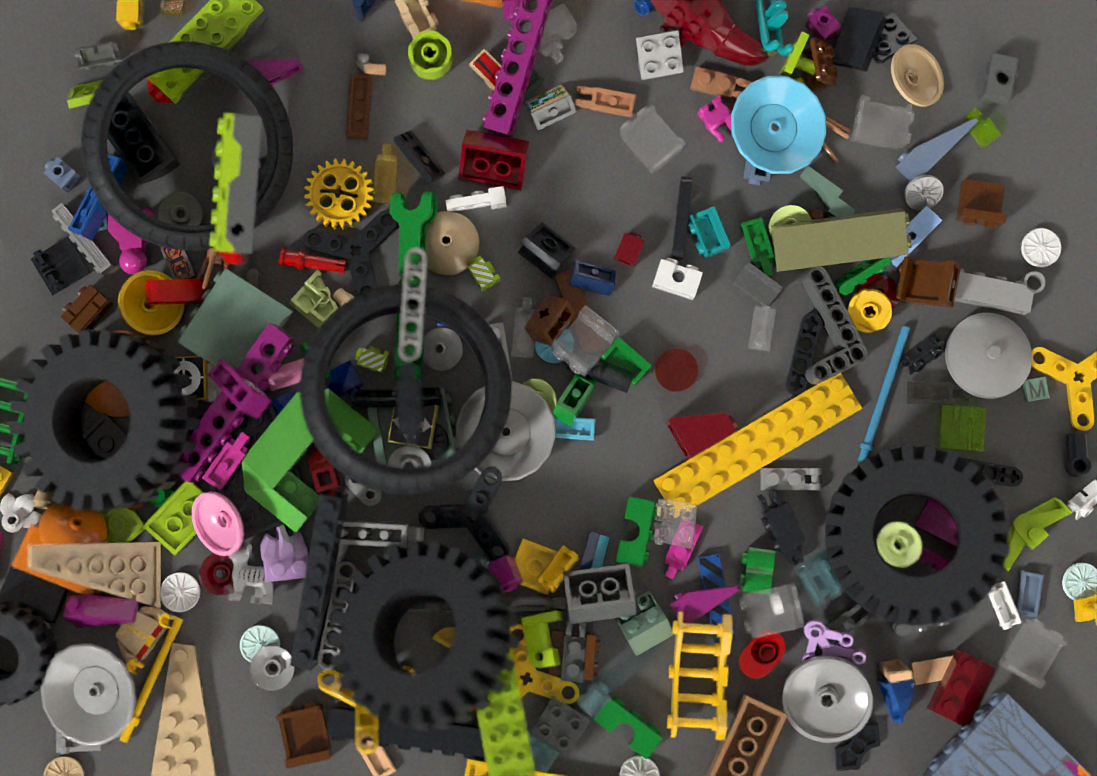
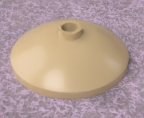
(917, 75)
(463, 245)

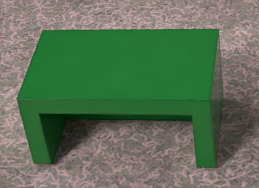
(626, 358)

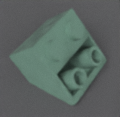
(647, 626)

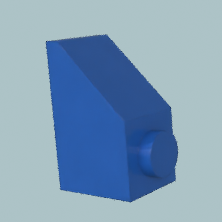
(897, 697)

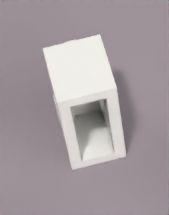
(665, 282)

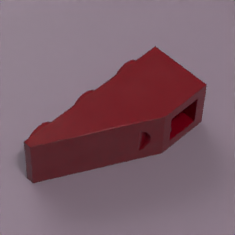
(323, 472)

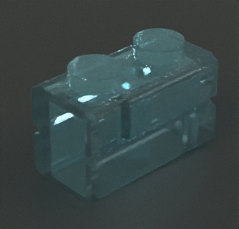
(594, 697)

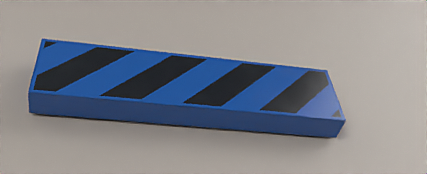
(712, 577)

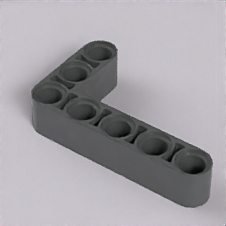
(833, 327)

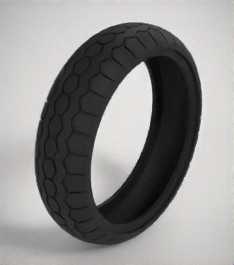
(172, 56)
(389, 478)

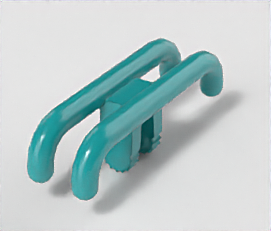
(772, 20)

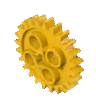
(335, 212)

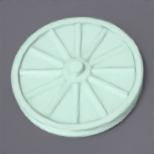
(1080, 580)
(257, 638)

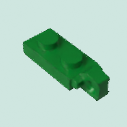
(758, 245)

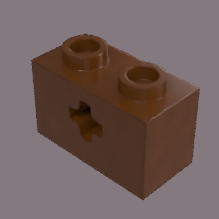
(550, 320)

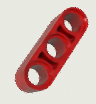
(174, 291)

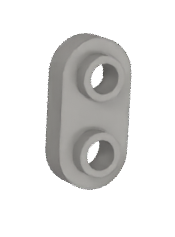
(361, 492)

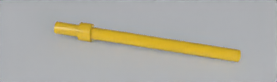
(151, 679)

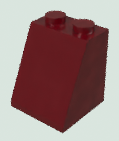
(700, 432)

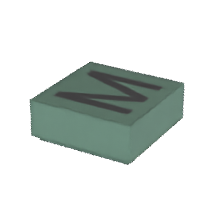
(1036, 389)

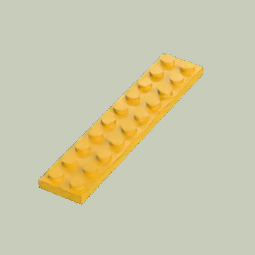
(759, 442)

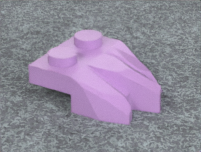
(284, 556)

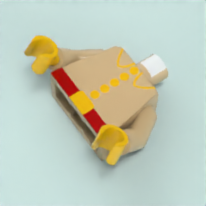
(139, 638)

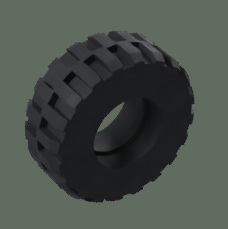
(34, 649)

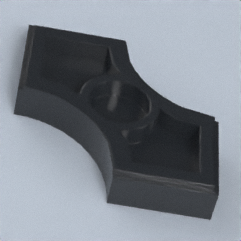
(850, 754)

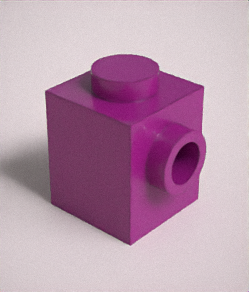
(822, 23)
(507, 572)

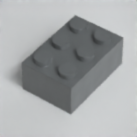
(599, 593)

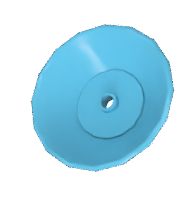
(794, 113)

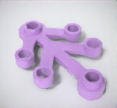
(830, 649)

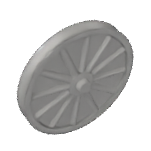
(923, 192)

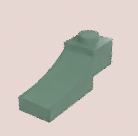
(828, 193)

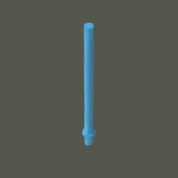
(866, 446)

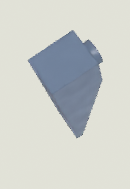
(926, 155)

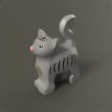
(249, 576)

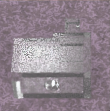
(558, 26)

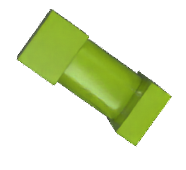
(539, 639)

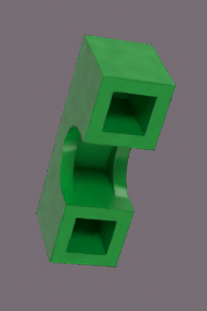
(635, 551)
(645, 736)

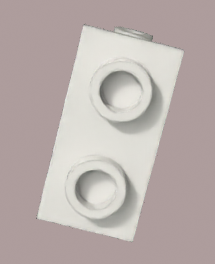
(1084, 505)
(1004, 606)

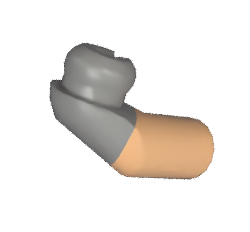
(368, 67)

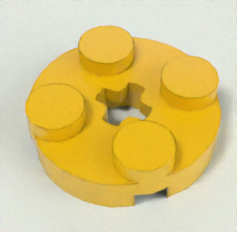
(867, 298)

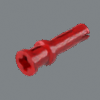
(301, 260)

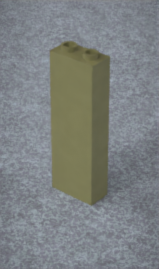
(841, 239)

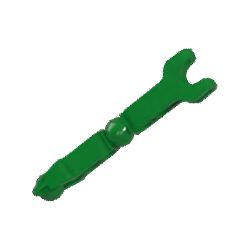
(411, 235)

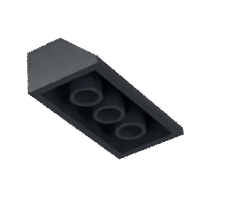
(139, 142)

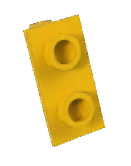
(553, 573)

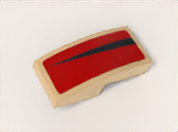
(486, 68)

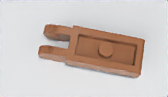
(717, 83)
(606, 101)

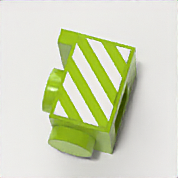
(483, 273)
(372, 359)

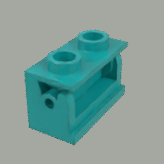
(708, 232)

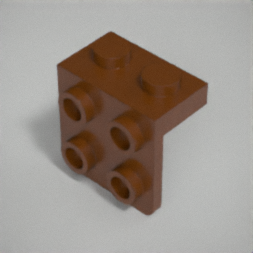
(825, 72)
(981, 204)
(592, 647)

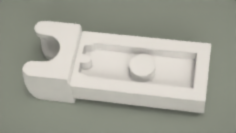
(495, 198)

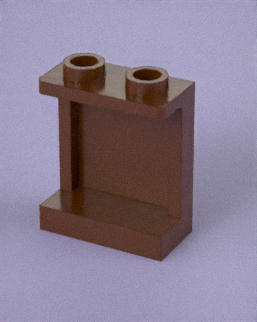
(928, 282)
(304, 735)

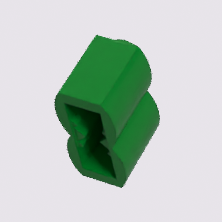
(757, 569)

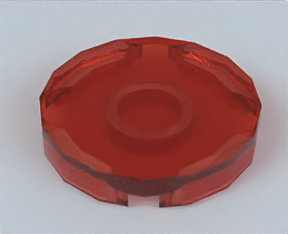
(676, 370)

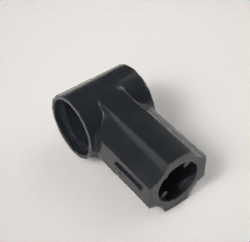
(1077, 451)

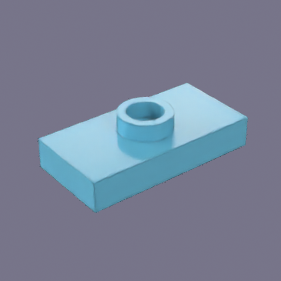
(580, 430)

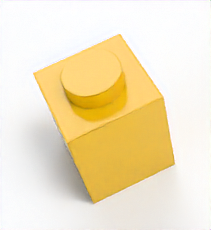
(130, 13)

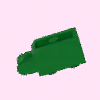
(573, 399)

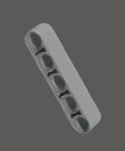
(416, 294)
(335, 603)

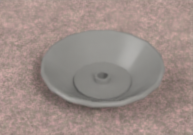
(529, 438)
(74, 704)

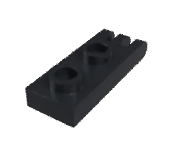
(419, 157)

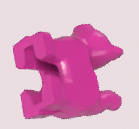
(716, 117)

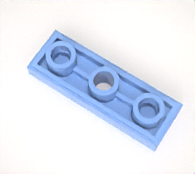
(919, 228)

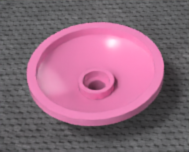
(217, 523)

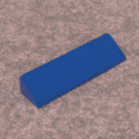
(91, 212)

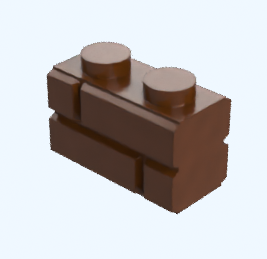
(86, 309)

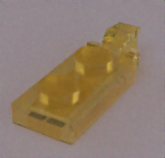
(385, 175)

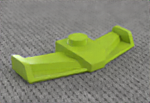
(1028, 527)

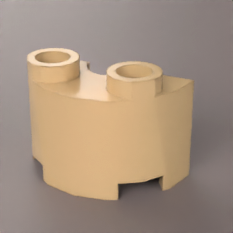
(416, 16)

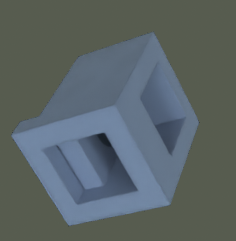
(755, 178)
(66, 179)

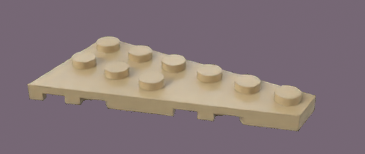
(114, 568)
(183, 730)

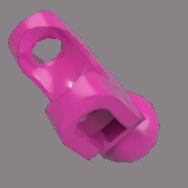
(132, 257)

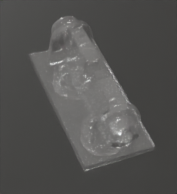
(762, 328)

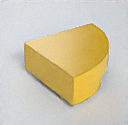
(445, 636)

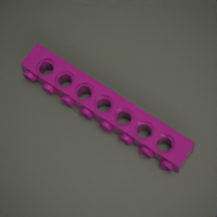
(519, 81)
(222, 404)

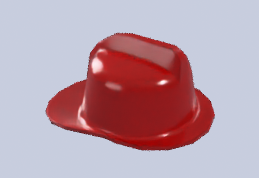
(762, 655)

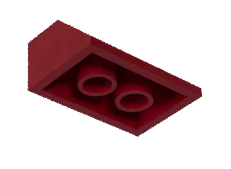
(493, 160)
(961, 688)

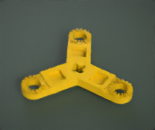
(1078, 392)
(542, 683)
(366, 724)

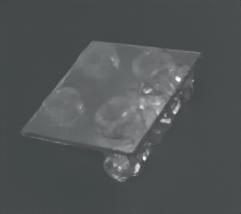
(675, 523)

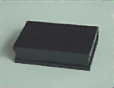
(858, 38)
(34, 592)

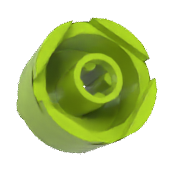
(442, 59)

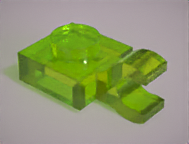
(983, 131)

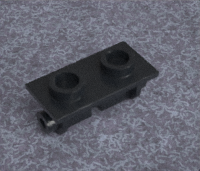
(931, 349)

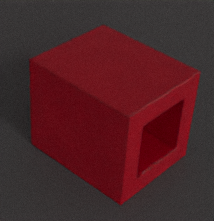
(629, 249)

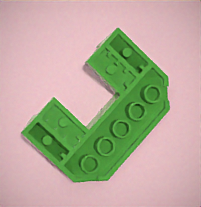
(282, 445)

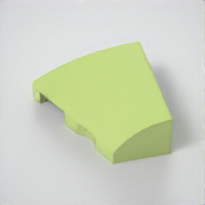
(314, 300)

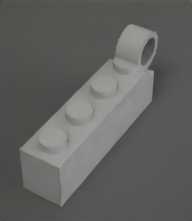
(997, 291)
(380, 533)

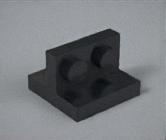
(545, 249)

